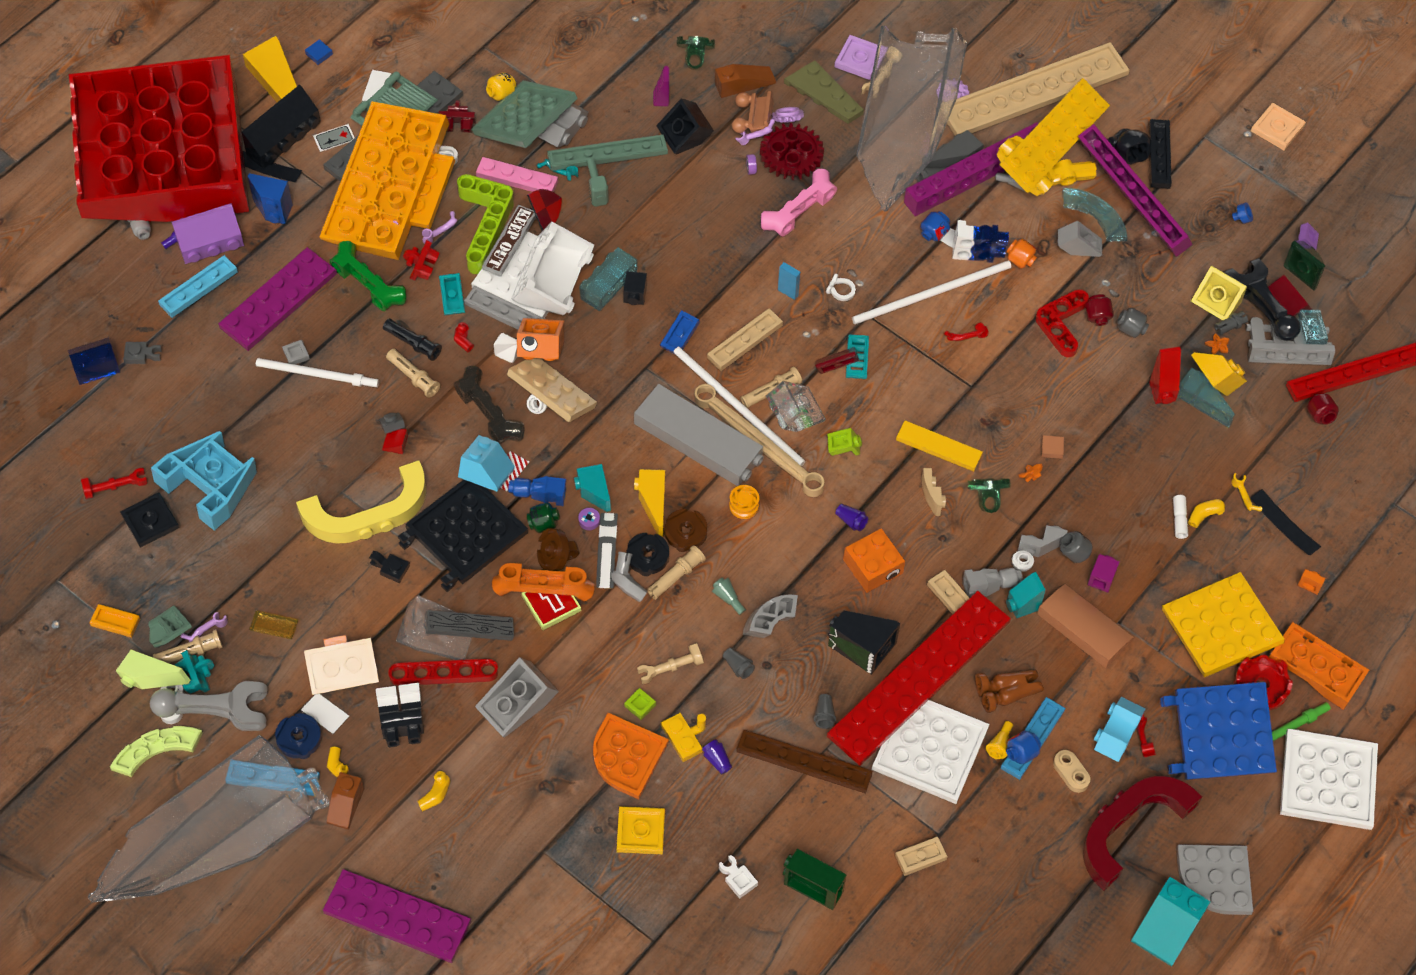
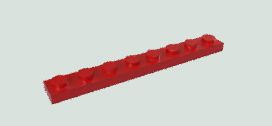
(1352, 372)

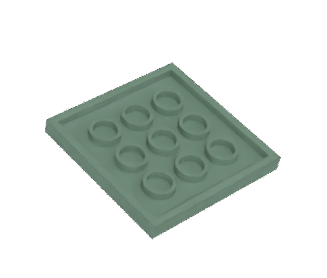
(524, 114)

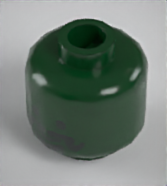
(543, 517)

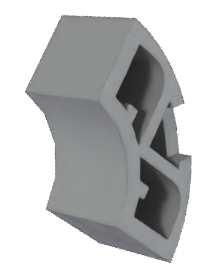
(566, 126)
(768, 614)

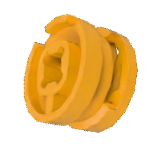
(745, 502)

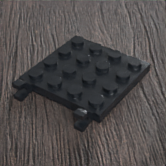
(464, 531)

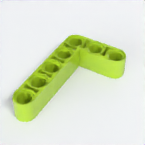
(499, 204)

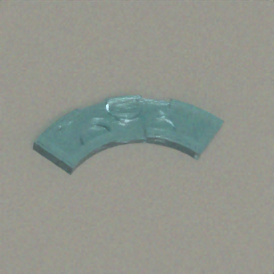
(1100, 209)

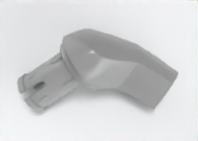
(624, 580)

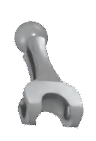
(227, 705)

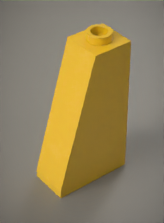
(270, 68)

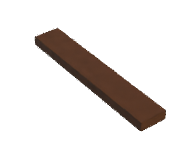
(804, 761)

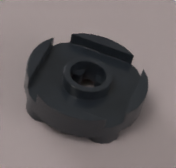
(648, 565)

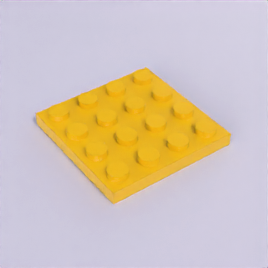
(1222, 624)

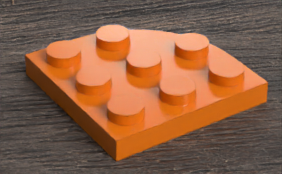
(626, 754)

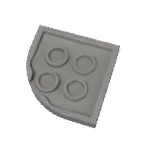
(1218, 875)

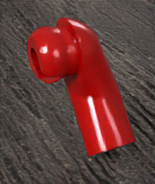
(460, 337)

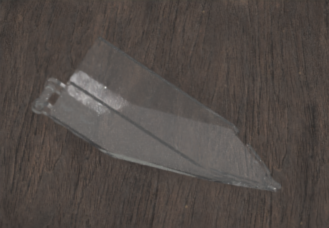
(907, 108)
(213, 824)

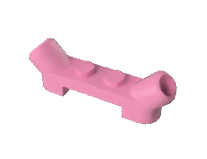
(784, 220)

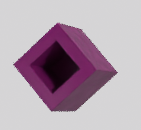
(1103, 573)

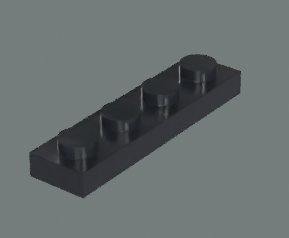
(1160, 154)

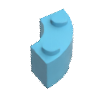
(1119, 729)

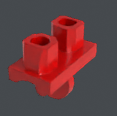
(426, 254)

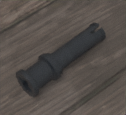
(419, 343)

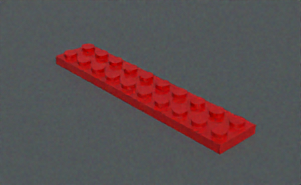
(918, 678)

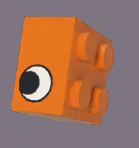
(540, 339)
(874, 560)

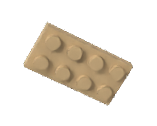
(552, 388)

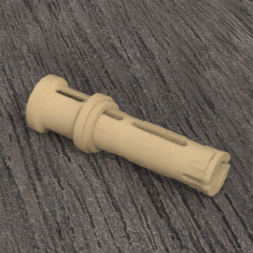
(419, 377)
(760, 393)
(683, 566)
(198, 645)

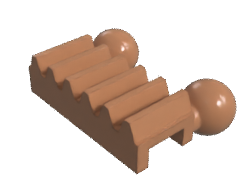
(759, 114)

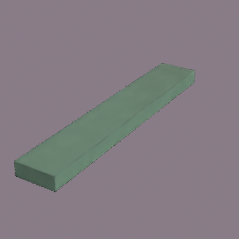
(607, 152)

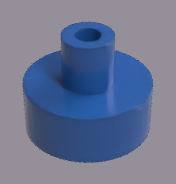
(1243, 213)

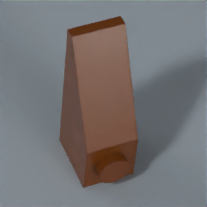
(742, 78)

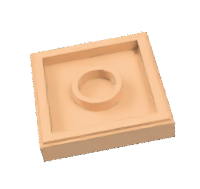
(1278, 126)

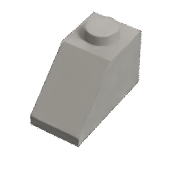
(1079, 240)

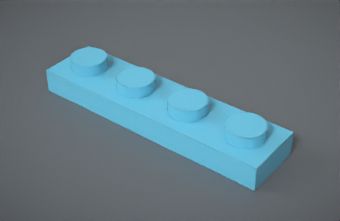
(198, 286)

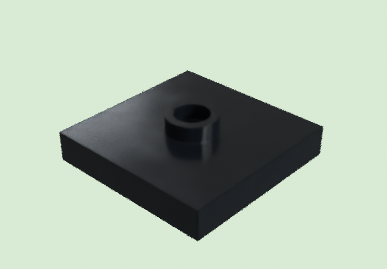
(149, 519)

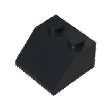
(684, 126)

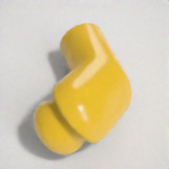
(334, 764)

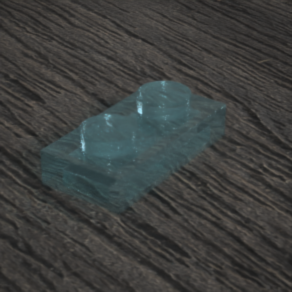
(1313, 327)

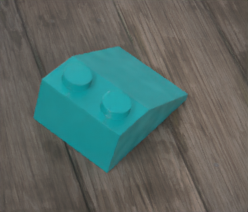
(1170, 921)

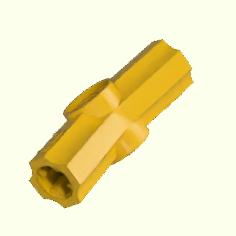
(1069, 172)

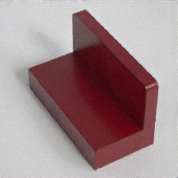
(1288, 296)

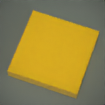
(640, 830)

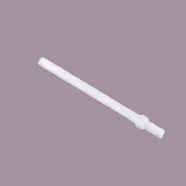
(356, 379)

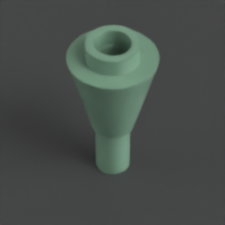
(726, 592)

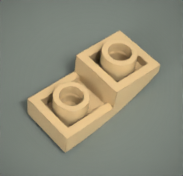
(932, 493)

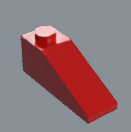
(1166, 376)

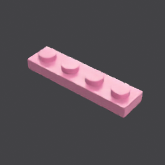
(515, 176)

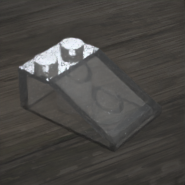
(413, 632)

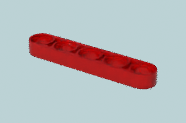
(453, 677)

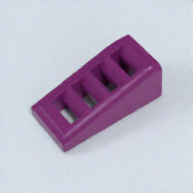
(661, 90)

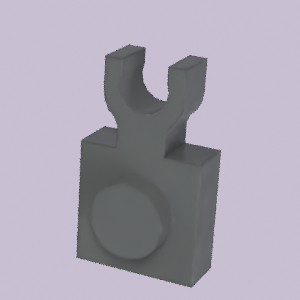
(139, 351)

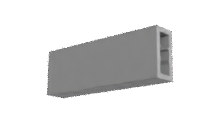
(699, 435)

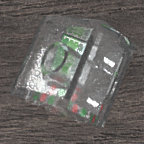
(794, 406)

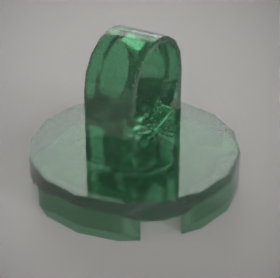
(695, 46)
(989, 488)

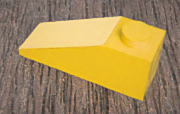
(651, 495)

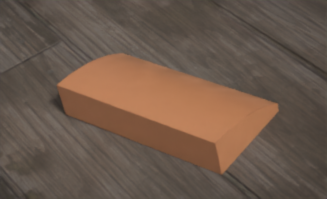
(1084, 625)

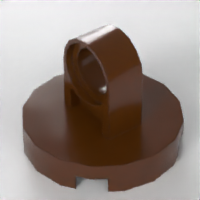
(555, 550)

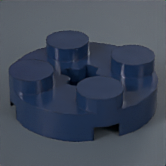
(298, 748)

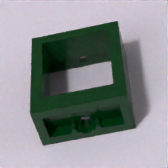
(814, 878)

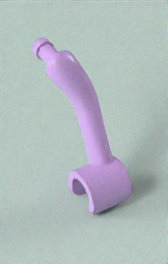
(746, 137)
(429, 235)
(199, 631)

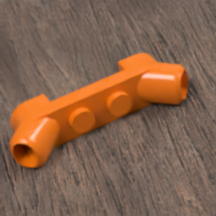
(571, 582)

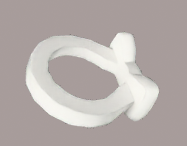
(835, 280)

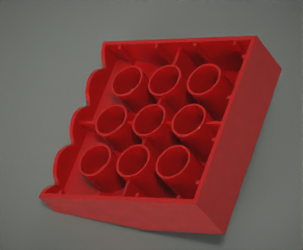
(158, 140)

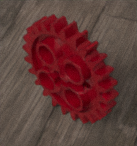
(791, 151)

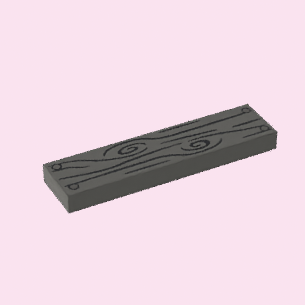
(469, 625)

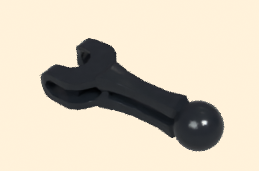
(1285, 325)

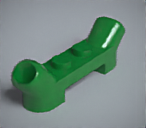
(382, 295)

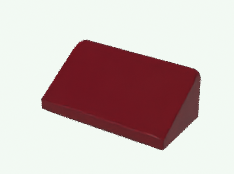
(837, 360)

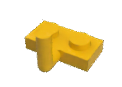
(683, 737)

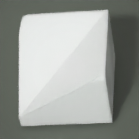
(506, 348)

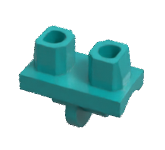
(198, 669)

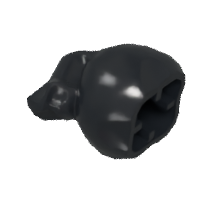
(1131, 145)

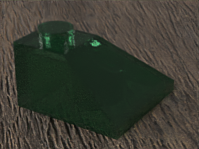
(1305, 263)

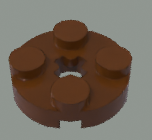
(681, 540)

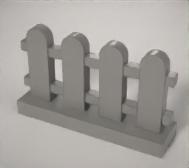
(1285, 351)

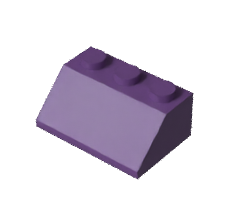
(207, 233)

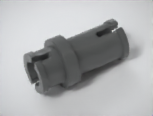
(1234, 321)

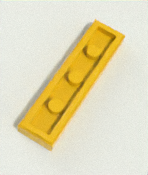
(939, 446)

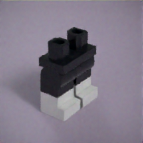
(402, 722)

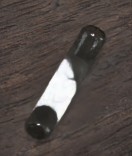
(498, 427)

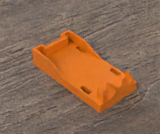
(1320, 665)

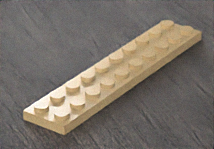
(1035, 89)

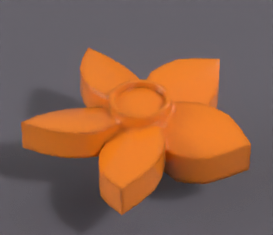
(1218, 344)
(1032, 472)

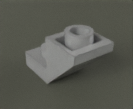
(1039, 547)

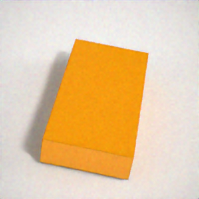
(115, 620)

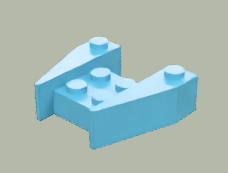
(212, 471)

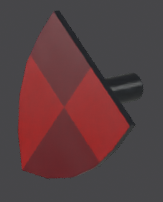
(545, 206)

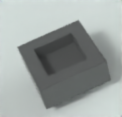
(391, 422)

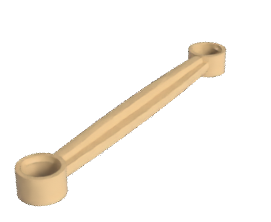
(770, 449)

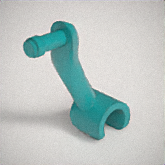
(571, 170)

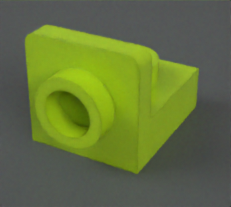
(844, 441)

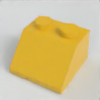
(1222, 373)

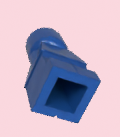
(541, 489)

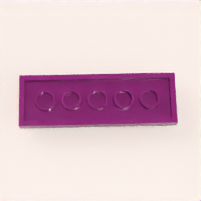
(277, 299)
(397, 916)

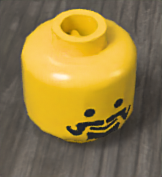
(500, 86)

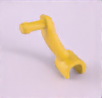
(1240, 485)

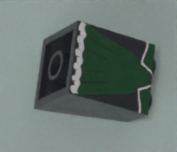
(863, 638)

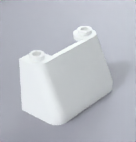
(552, 270)

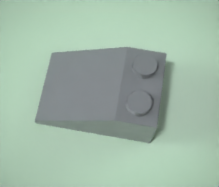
(516, 697)

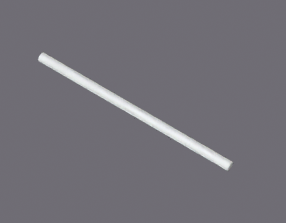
(931, 292)
(737, 405)

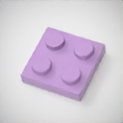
(857, 57)

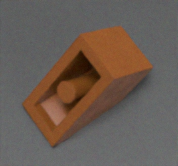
(344, 800)

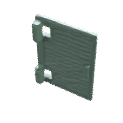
(406, 96)

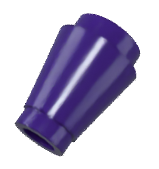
(852, 517)
(717, 756)

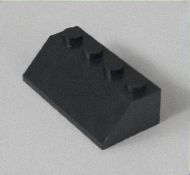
(280, 127)

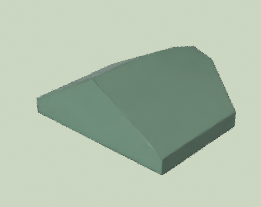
(167, 627)

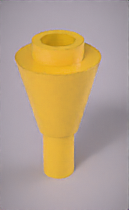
(997, 746)

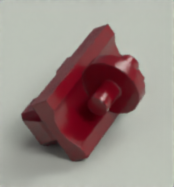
(459, 114)

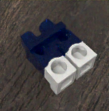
(979, 242)

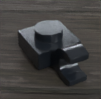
(391, 567)

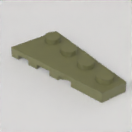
(824, 91)

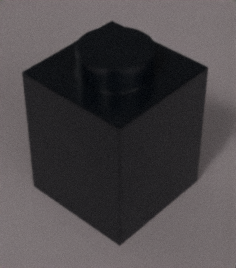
(635, 288)

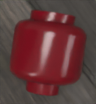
(1099, 309)
(1322, 409)

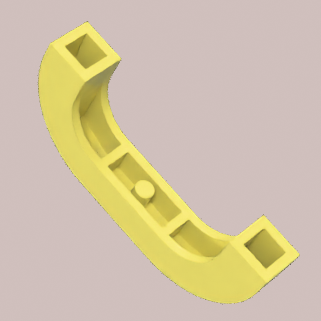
(371, 521)

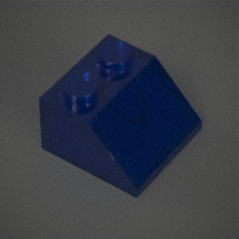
(93, 361)

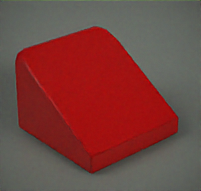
(395, 441)

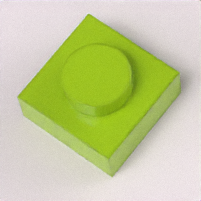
(640, 704)

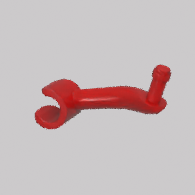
(981, 332)
(1147, 748)

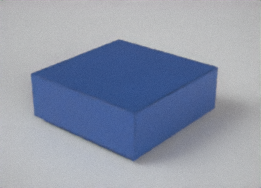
(318, 52)

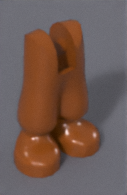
(1009, 687)

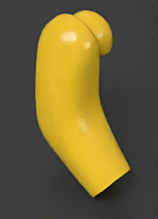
(1204, 510)
(437, 793)

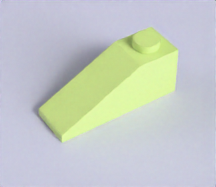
(149, 672)

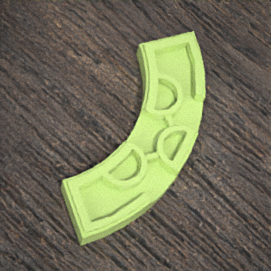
(154, 743)

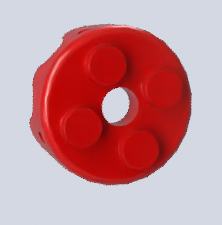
(1270, 671)

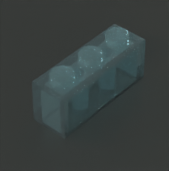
(607, 279)

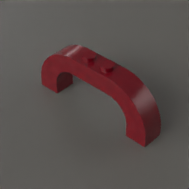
(1155, 789)

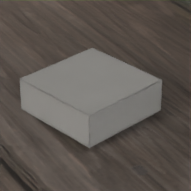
(296, 352)

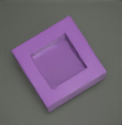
(1309, 235)

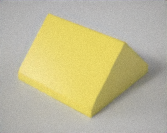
(1219, 293)

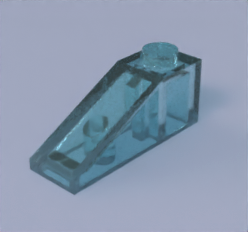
(1200, 393)

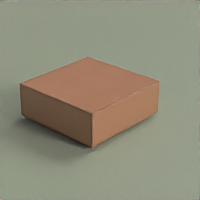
(1052, 447)

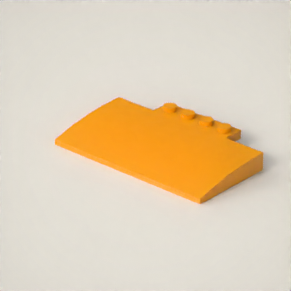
(390, 179)

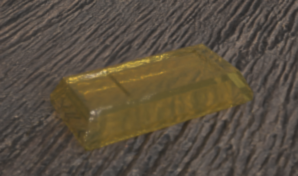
(273, 624)

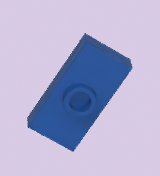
(680, 332)

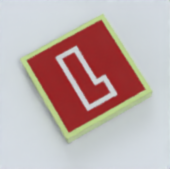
(551, 608)

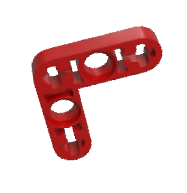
(1056, 317)

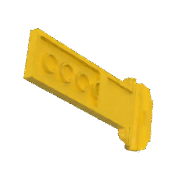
(1032, 158)

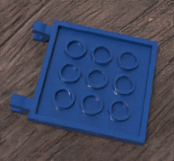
(1223, 731)

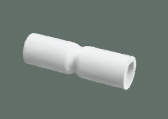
(1180, 514)

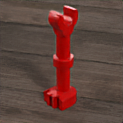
(89, 489)

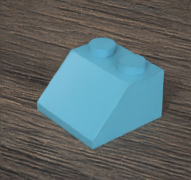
(485, 464)

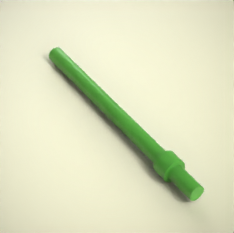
(1307, 717)

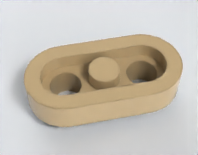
(1070, 770)

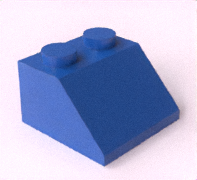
(271, 197)

